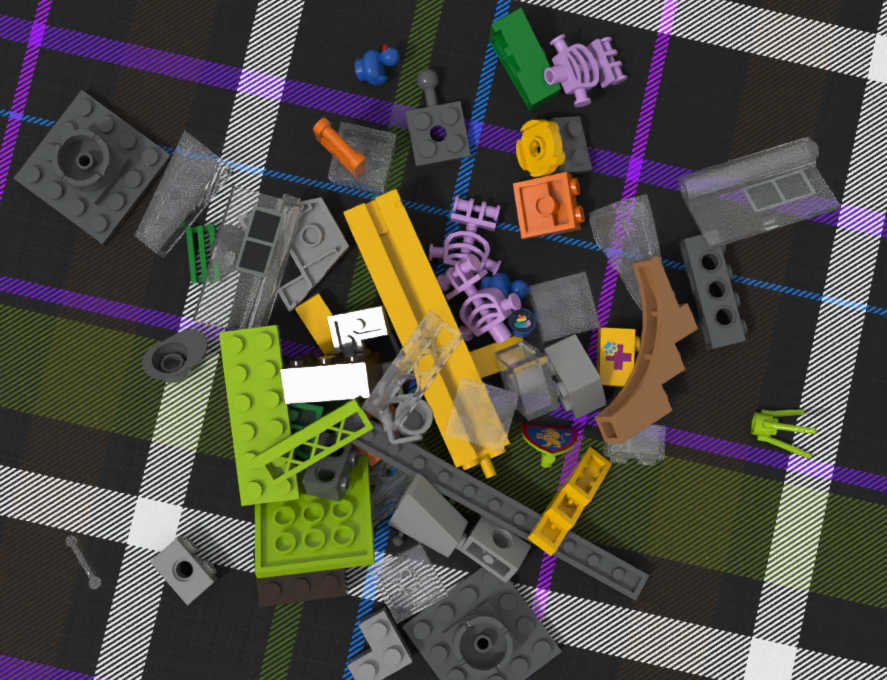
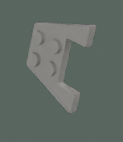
(314, 249)

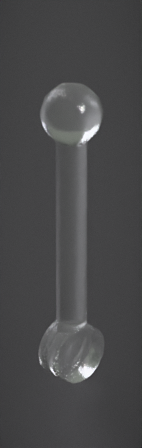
(94, 582)

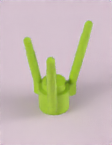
(765, 425)

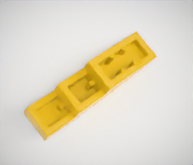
(570, 501)

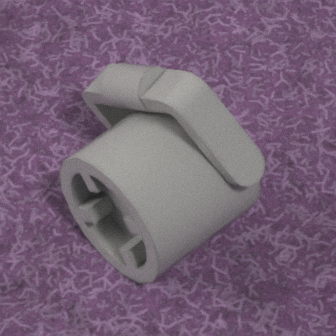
(413, 427)

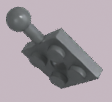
(446, 116)

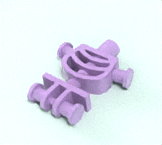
(583, 67)
(469, 236)
(492, 320)

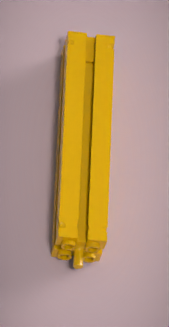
(408, 293)

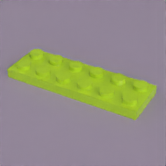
(257, 410)

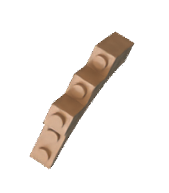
(658, 360)

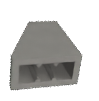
(429, 518)

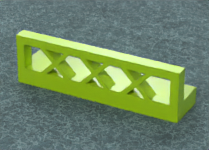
(302, 436)

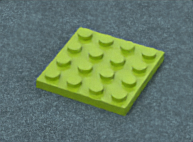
(316, 531)

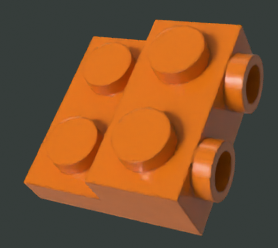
(548, 205)

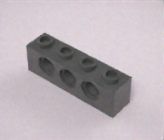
(706, 305)

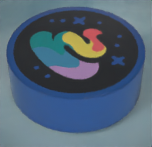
(521, 323)

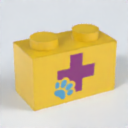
(616, 355)

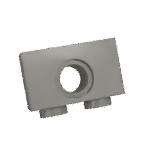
(495, 548)
(169, 563)

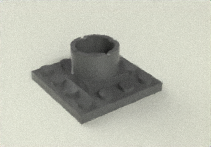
(118, 172)
(476, 610)

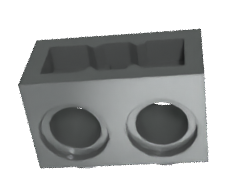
(331, 466)

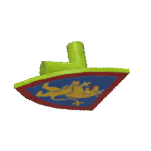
(549, 440)

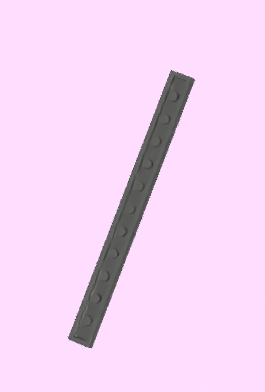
(495, 506)

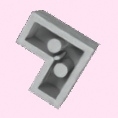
(578, 379)
(387, 648)

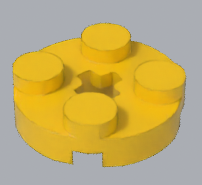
(551, 155)

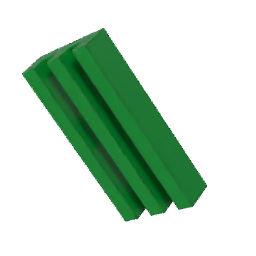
(190, 231)

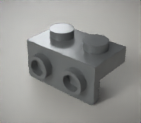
(574, 146)

